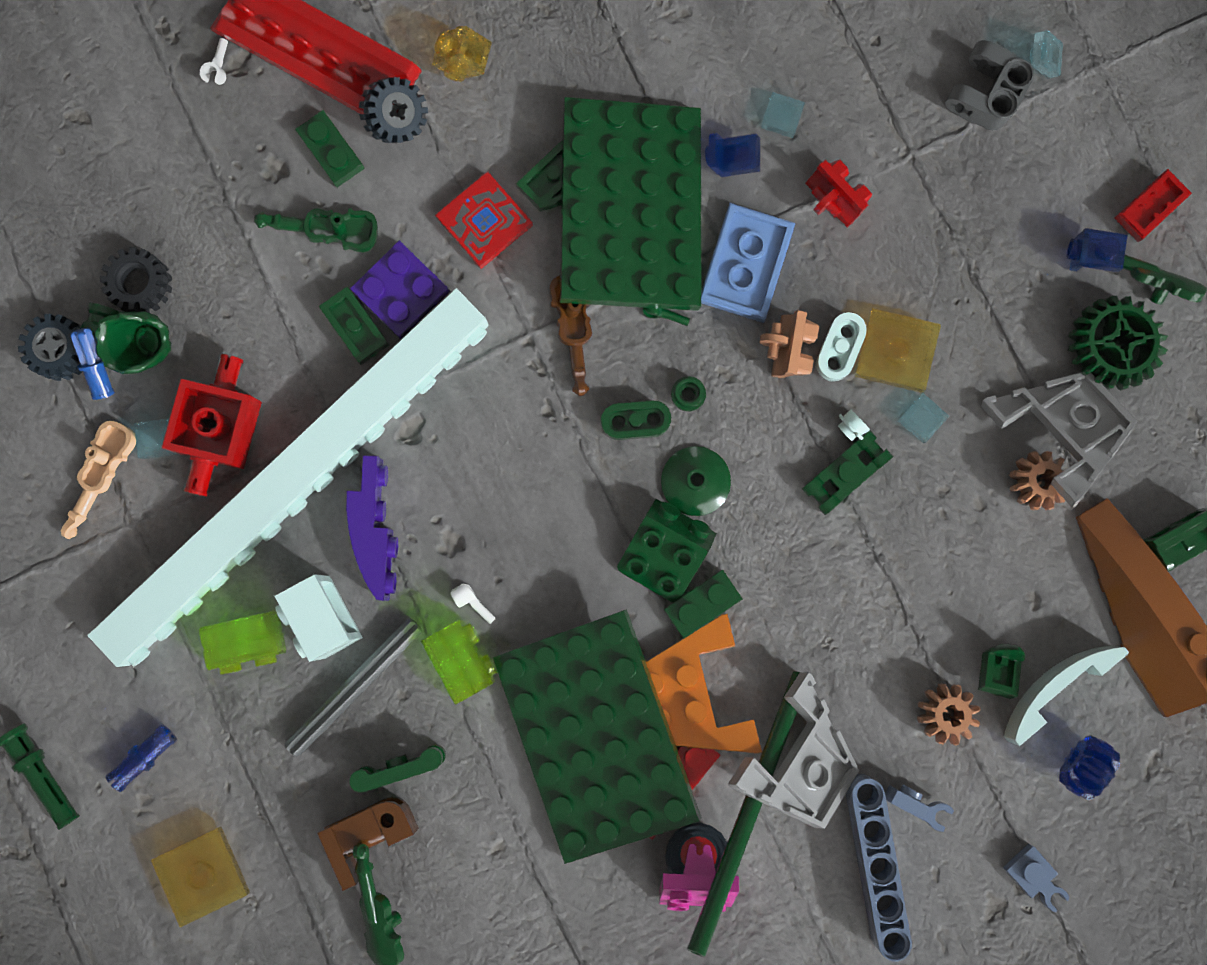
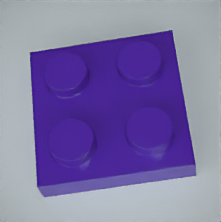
(400, 289)

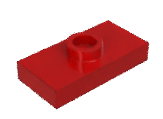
(1152, 205)

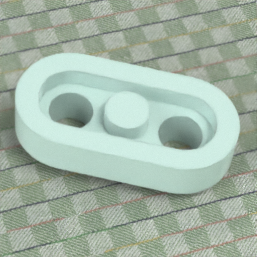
(841, 348)

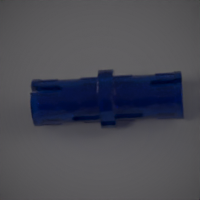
(141, 758)

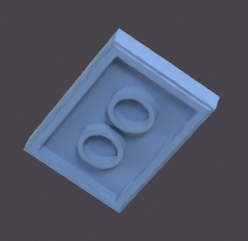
(746, 262)

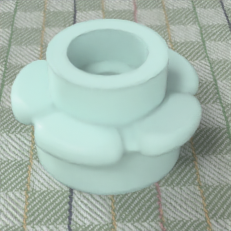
(852, 425)

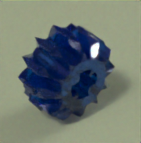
(1089, 767)

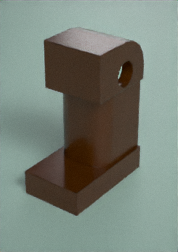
(365, 827)

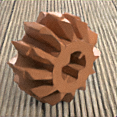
(1027, 484)
(962, 718)

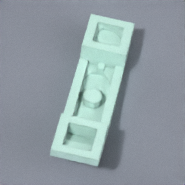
(1026, 718)

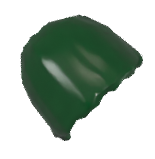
(132, 341)

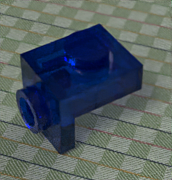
(733, 154)
(1097, 250)

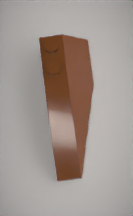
(1150, 612)

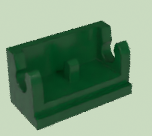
(1180, 540)

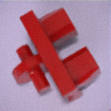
(836, 194)

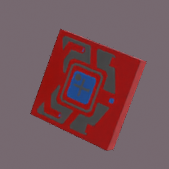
(484, 220)

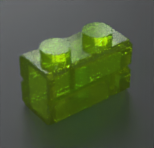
(243, 641)
(459, 660)

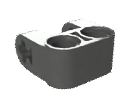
(997, 64)

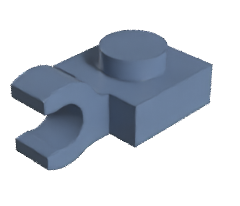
(910, 801)

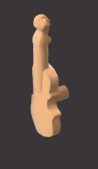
(108, 449)

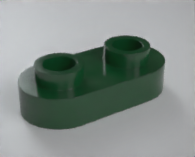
(635, 419)

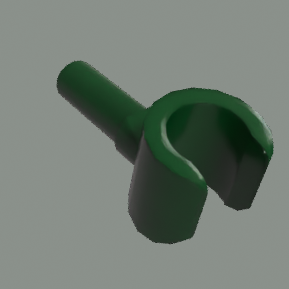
(655, 313)

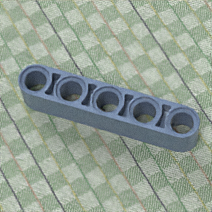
(888, 880)

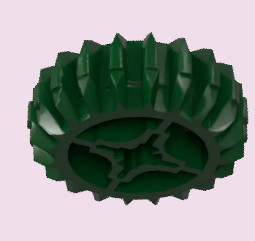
(1118, 317)

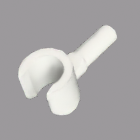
(216, 64)
(464, 594)

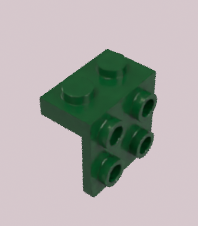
(666, 550)

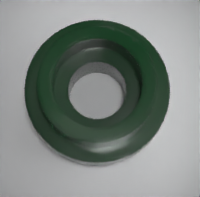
(688, 383)

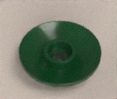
(683, 494)

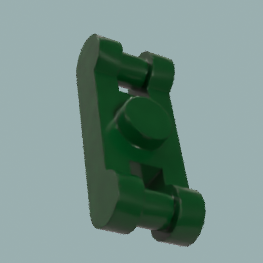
(847, 472)
(397, 769)

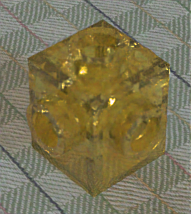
(461, 53)

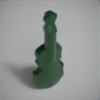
(353, 230)
(1163, 281)
(381, 940)

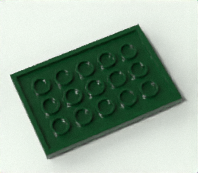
(631, 205)
(596, 737)

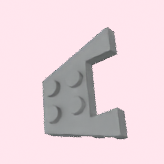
(1079, 416)
(814, 771)

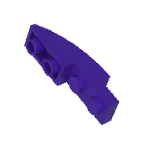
(371, 544)

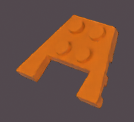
(685, 696)

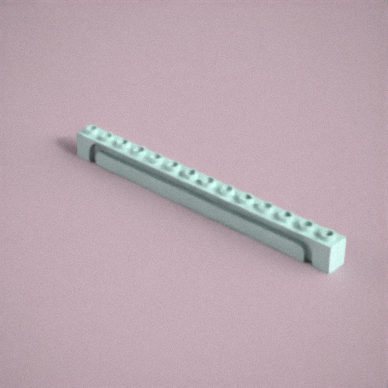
(288, 481)

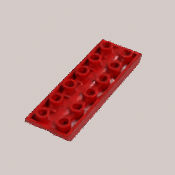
(312, 47)

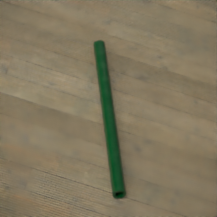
(741, 833)

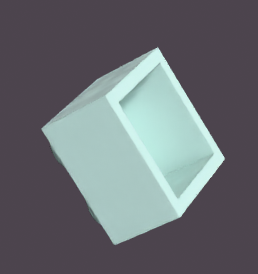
(317, 618)

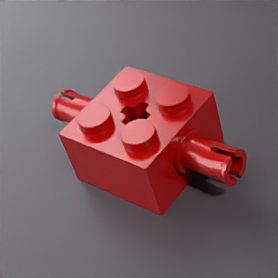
(190, 419)

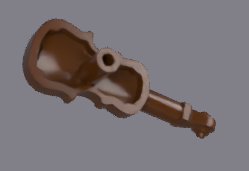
(573, 332)

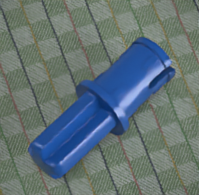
(91, 364)

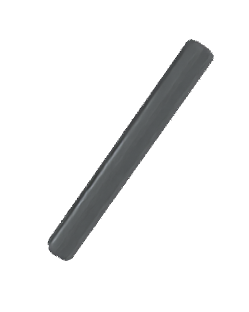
(353, 687)

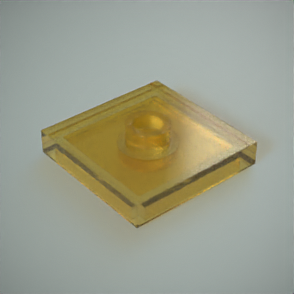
(898, 350)
(200, 876)

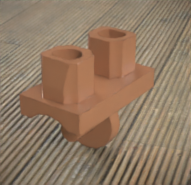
(786, 345)

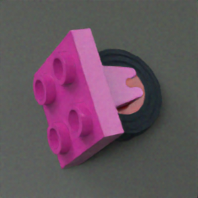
(692, 863)

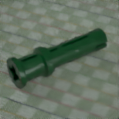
(30, 763)

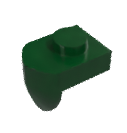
(1001, 670)

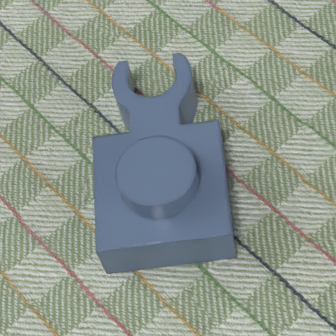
(1034, 875)

